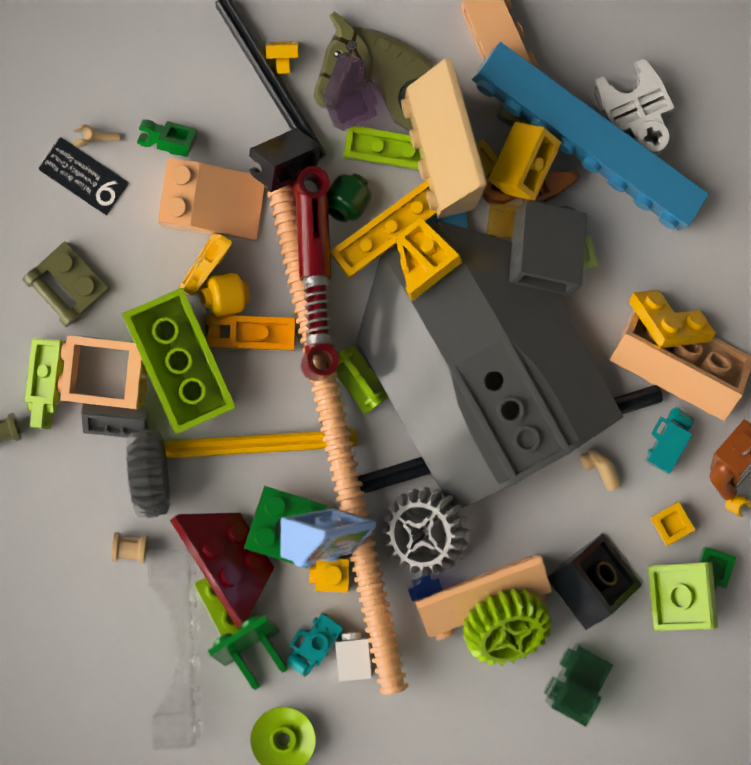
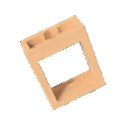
(136, 374)

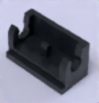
(283, 158)

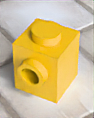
(330, 575)

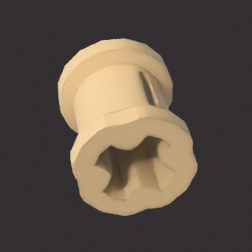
(129, 548)

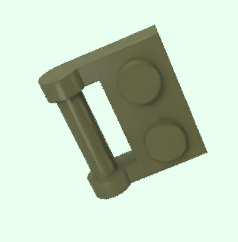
(73, 276)

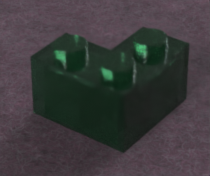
(578, 684)

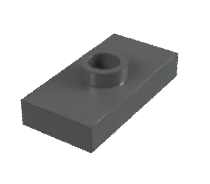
(113, 420)

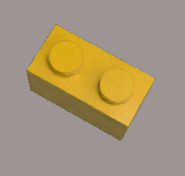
(524, 160)

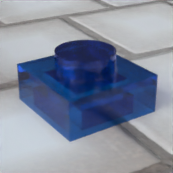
(423, 587)

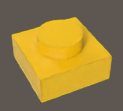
(672, 523)

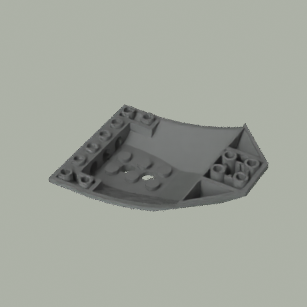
(449, 338)

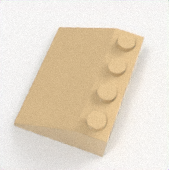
(444, 141)

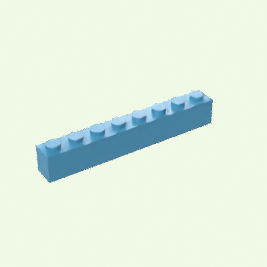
(590, 137)

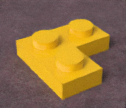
(665, 325)

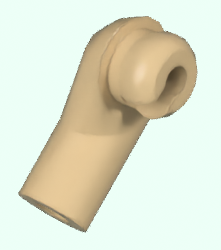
(605, 466)

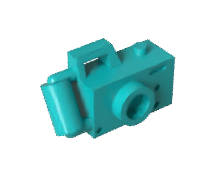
(670, 441)
(315, 644)

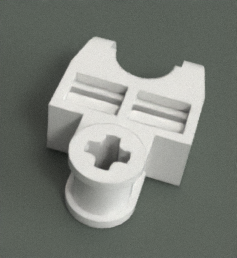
(640, 110)

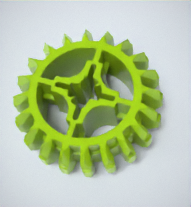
(507, 627)

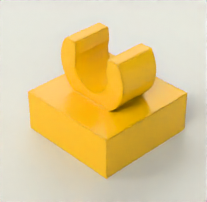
(282, 52)

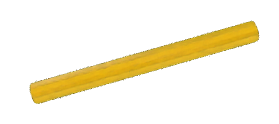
(249, 444)

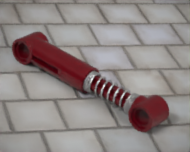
(315, 269)

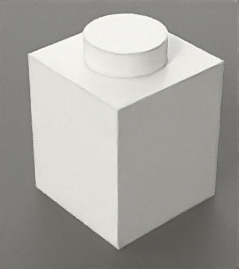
(353, 657)

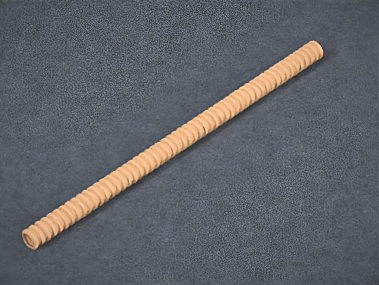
(342, 465)

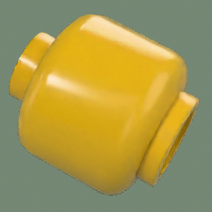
(224, 294)

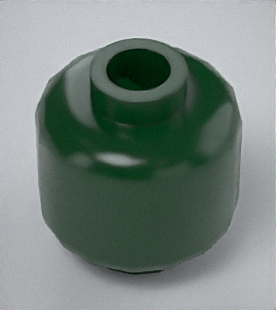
(348, 197)

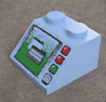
(322, 535)

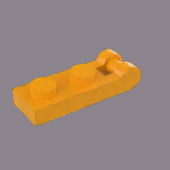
(252, 332)

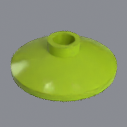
(278, 720)

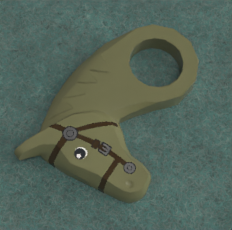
(387, 63)

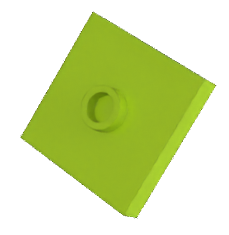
(683, 596)

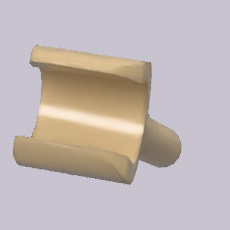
(91, 135)

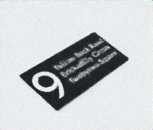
(83, 176)

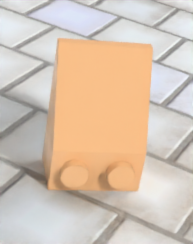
(210, 200)

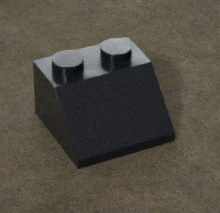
(594, 582)

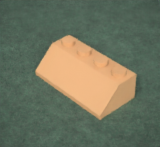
(702, 373)
(449, 608)

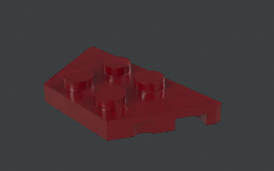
(219, 551)

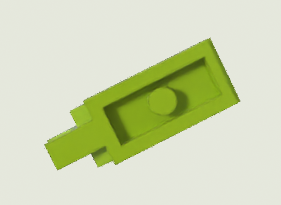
(42, 381)

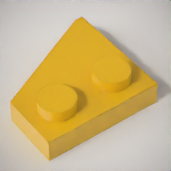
(209, 257)
(424, 257)

